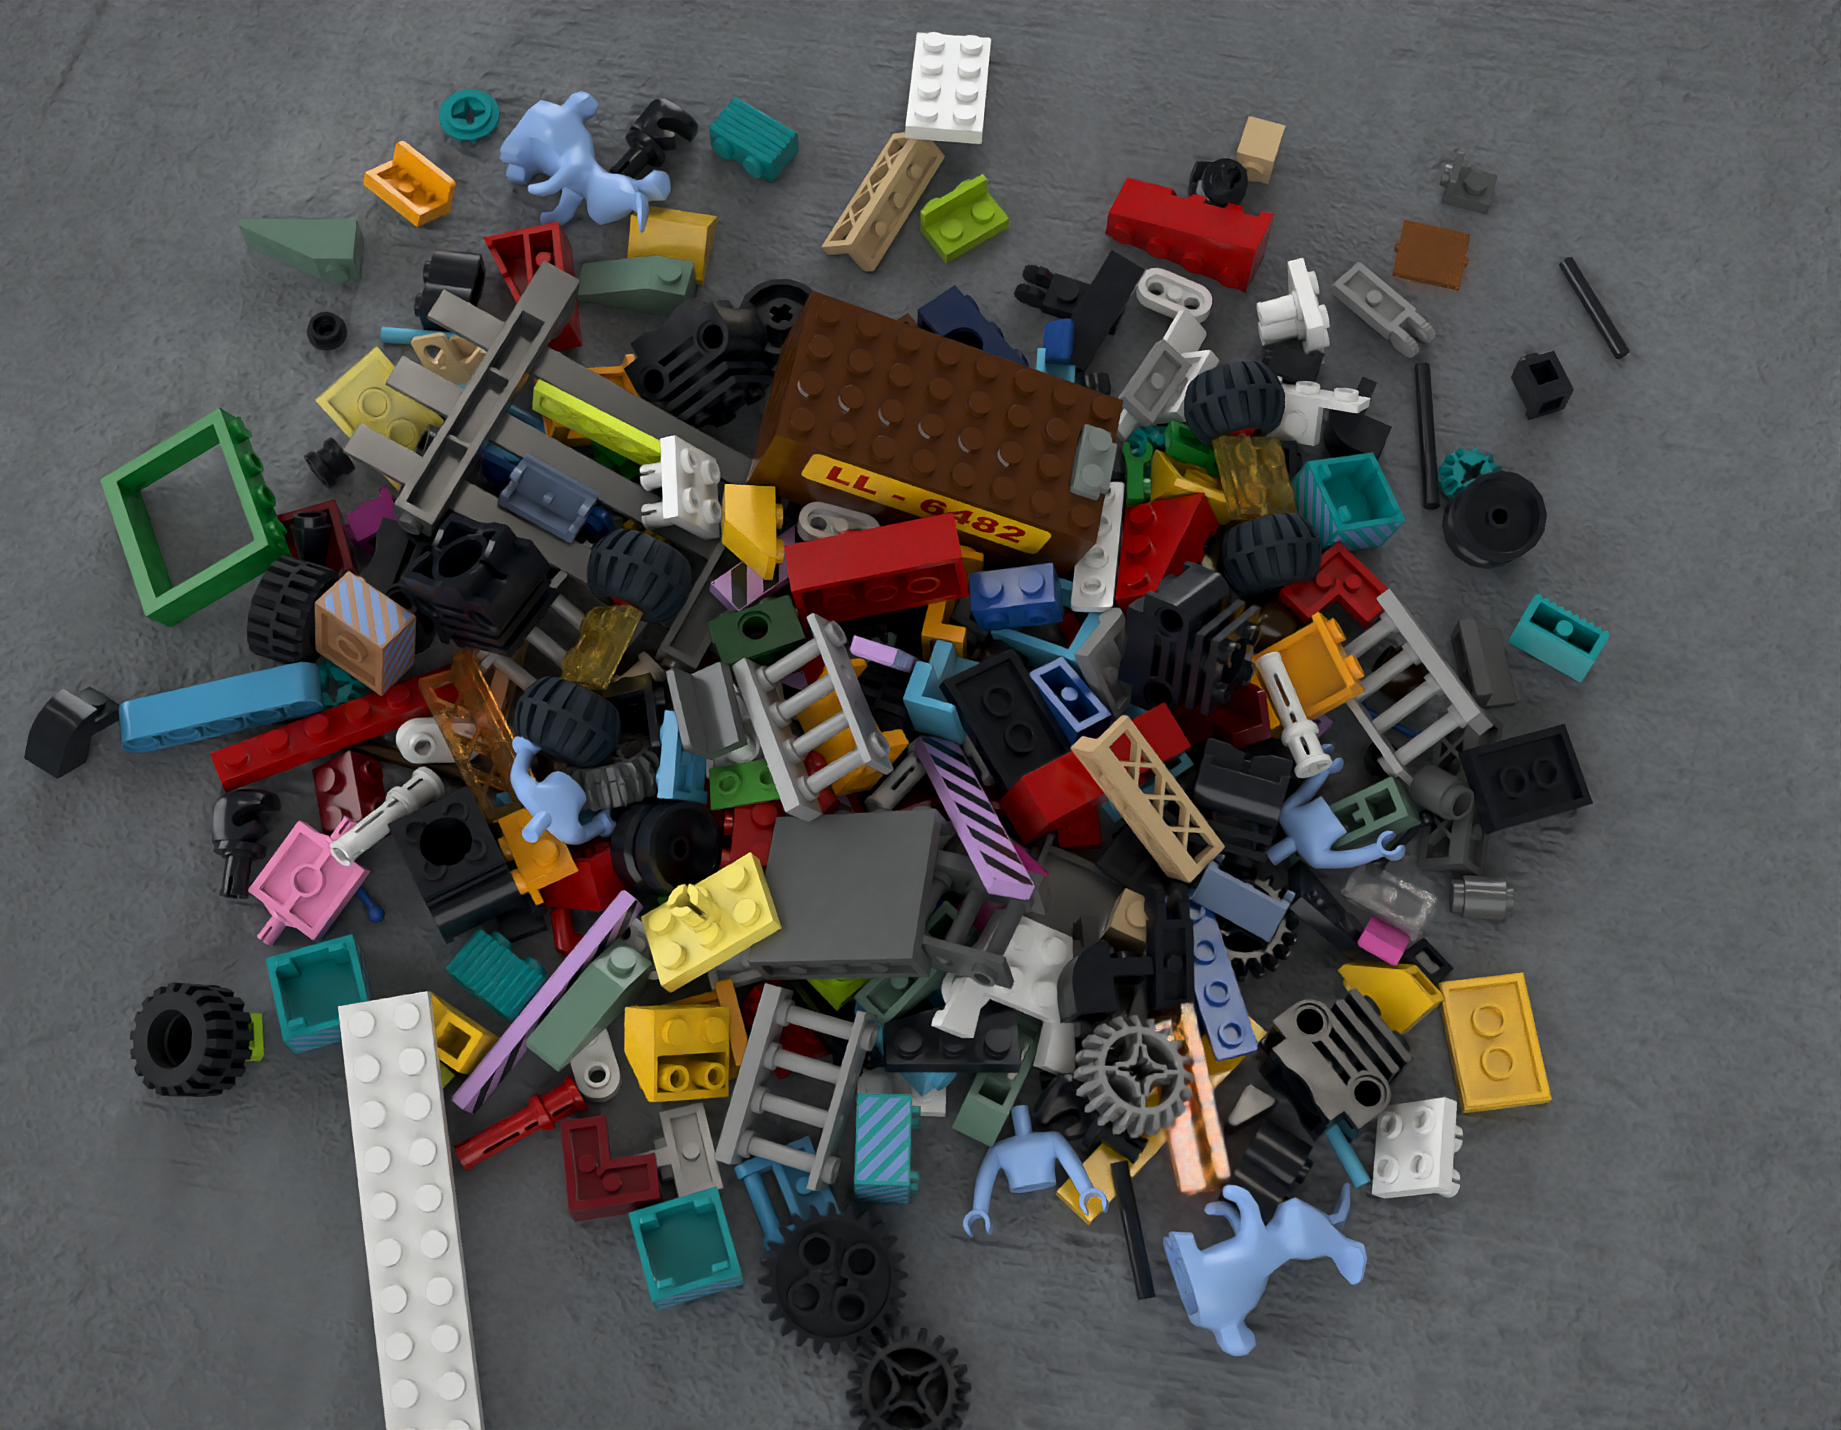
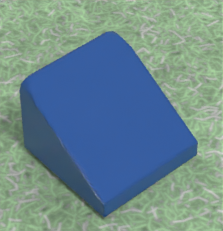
(1059, 341)

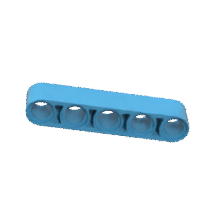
(220, 707)

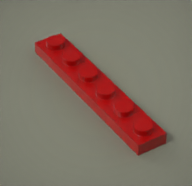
(325, 732)

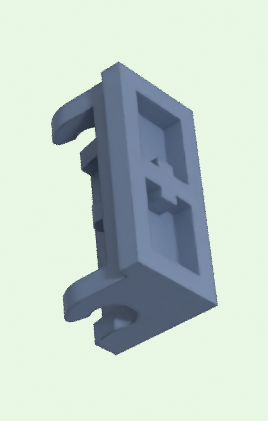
(548, 498)
(1240, 901)

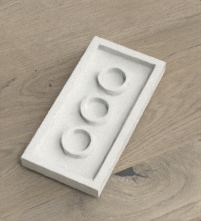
(948, 88)

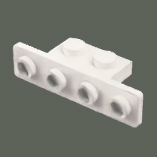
(1186, 338)
(1305, 410)
(1098, 570)

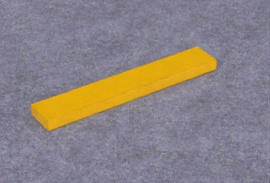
(1099, 1162)

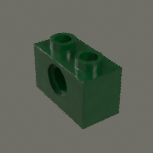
(770, 615)

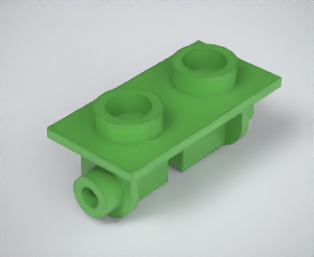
(741, 785)

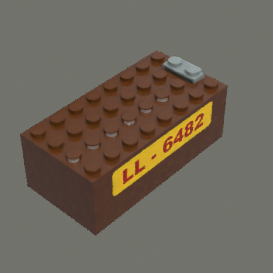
(932, 428)

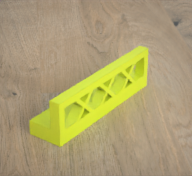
(595, 424)

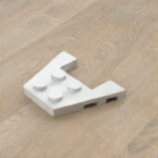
(1036, 961)

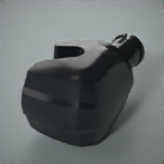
(649, 140)
(1219, 181)
(238, 841)
(1060, 1101)

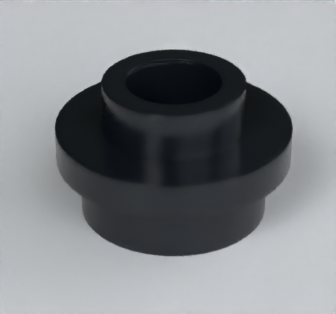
(326, 322)

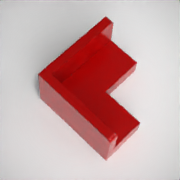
(1340, 580)
(593, 884)

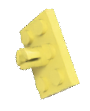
(366, 399)
(710, 922)

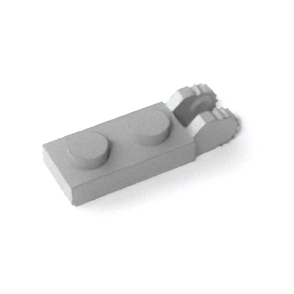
(1382, 309)

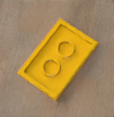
(1493, 1043)

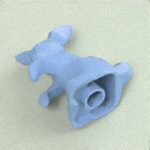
(556, 143)
(1230, 1277)

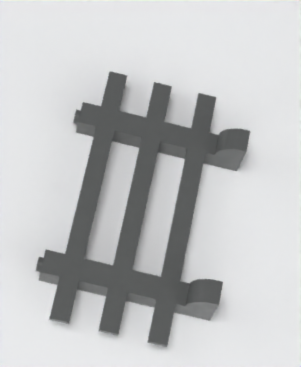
(481, 416)

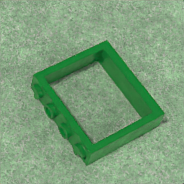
(137, 536)

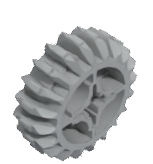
(1139, 1046)

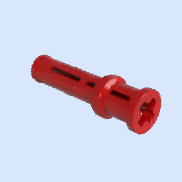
(539, 1114)

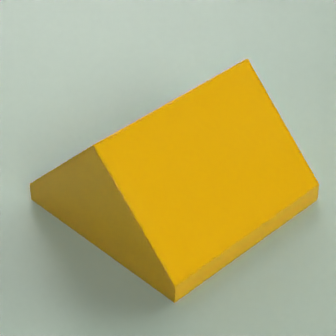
(674, 236)
(1177, 479)

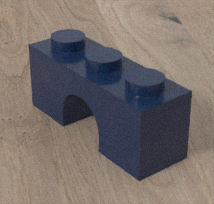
(960, 320)

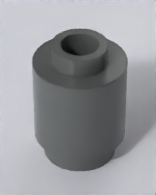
(1441, 793)
(1481, 897)

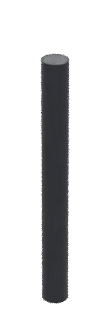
(1427, 436)

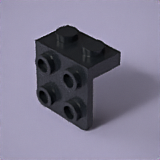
(640, 706)

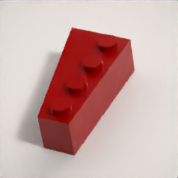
(1191, 232)

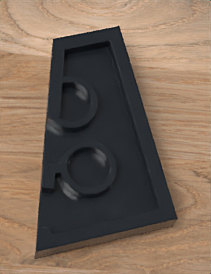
(918, 1047)

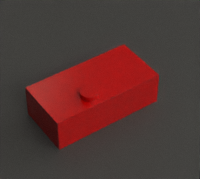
(877, 569)
(1067, 790)

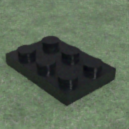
(1006, 718)
(1525, 778)

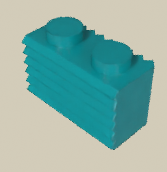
(753, 140)
(1558, 638)
(497, 975)

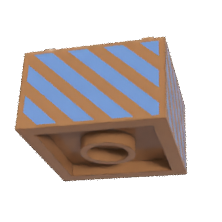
(365, 632)

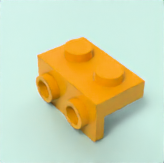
(412, 185)
(537, 862)

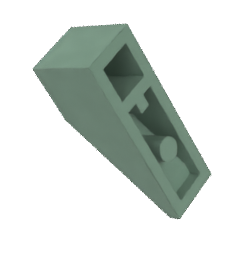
(316, 246)
(638, 283)
(1369, 814)
(896, 996)
(591, 1004)
(995, 1093)

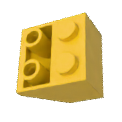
(679, 1050)

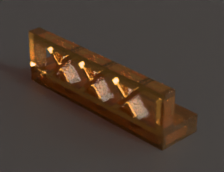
(489, 725)
(1196, 1135)

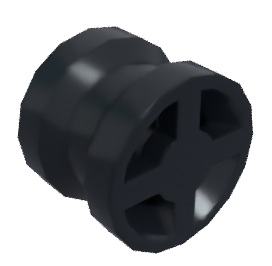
(329, 462)

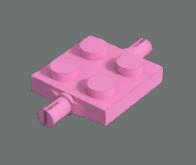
(306, 884)

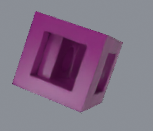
(367, 518)

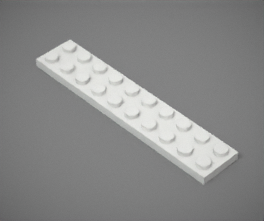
(410, 1215)

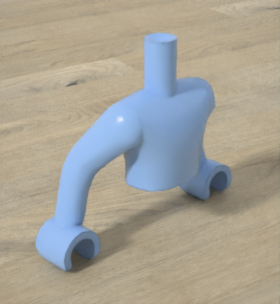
(553, 802)
(1314, 828)
(1028, 1166)

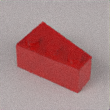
(520, 256)
(1159, 542)

